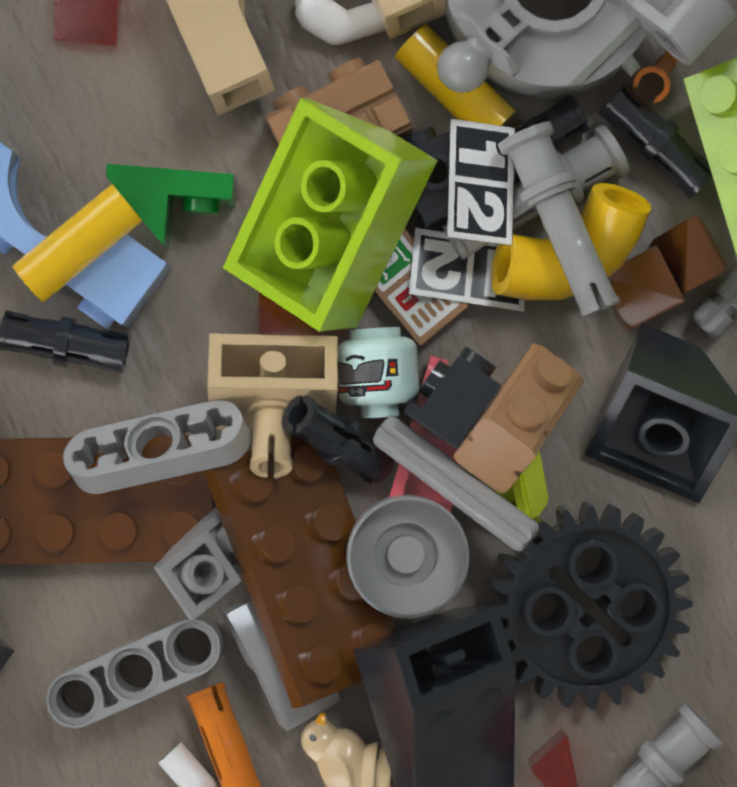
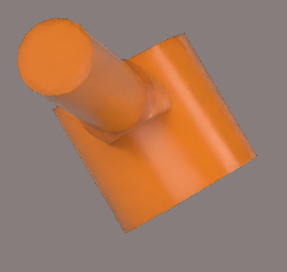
(662, 68)

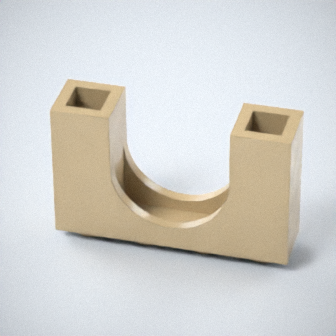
(230, 58)

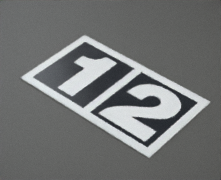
(480, 183)
(443, 275)

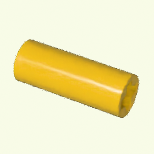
(420, 58)
(77, 243)

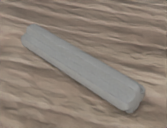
(455, 484)

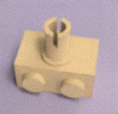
(263, 377)

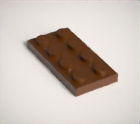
(56, 522)
(293, 560)

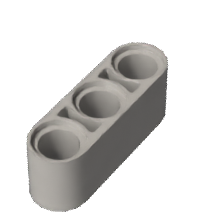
(112, 691)

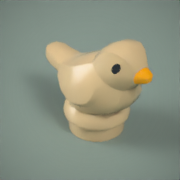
(344, 756)

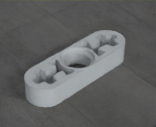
(135, 433)

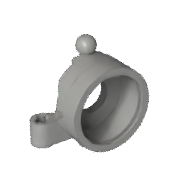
(572, 55)

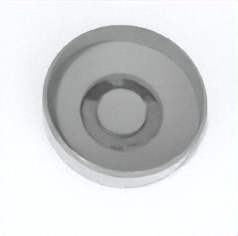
(407, 556)

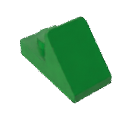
(154, 189)

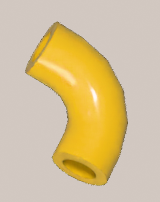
(531, 267)

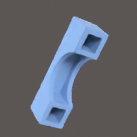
(112, 285)

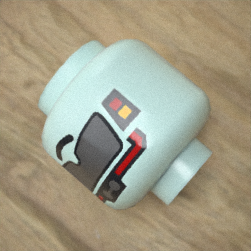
(377, 371)

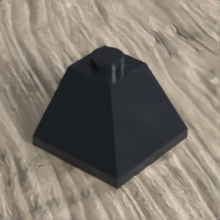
(666, 416)

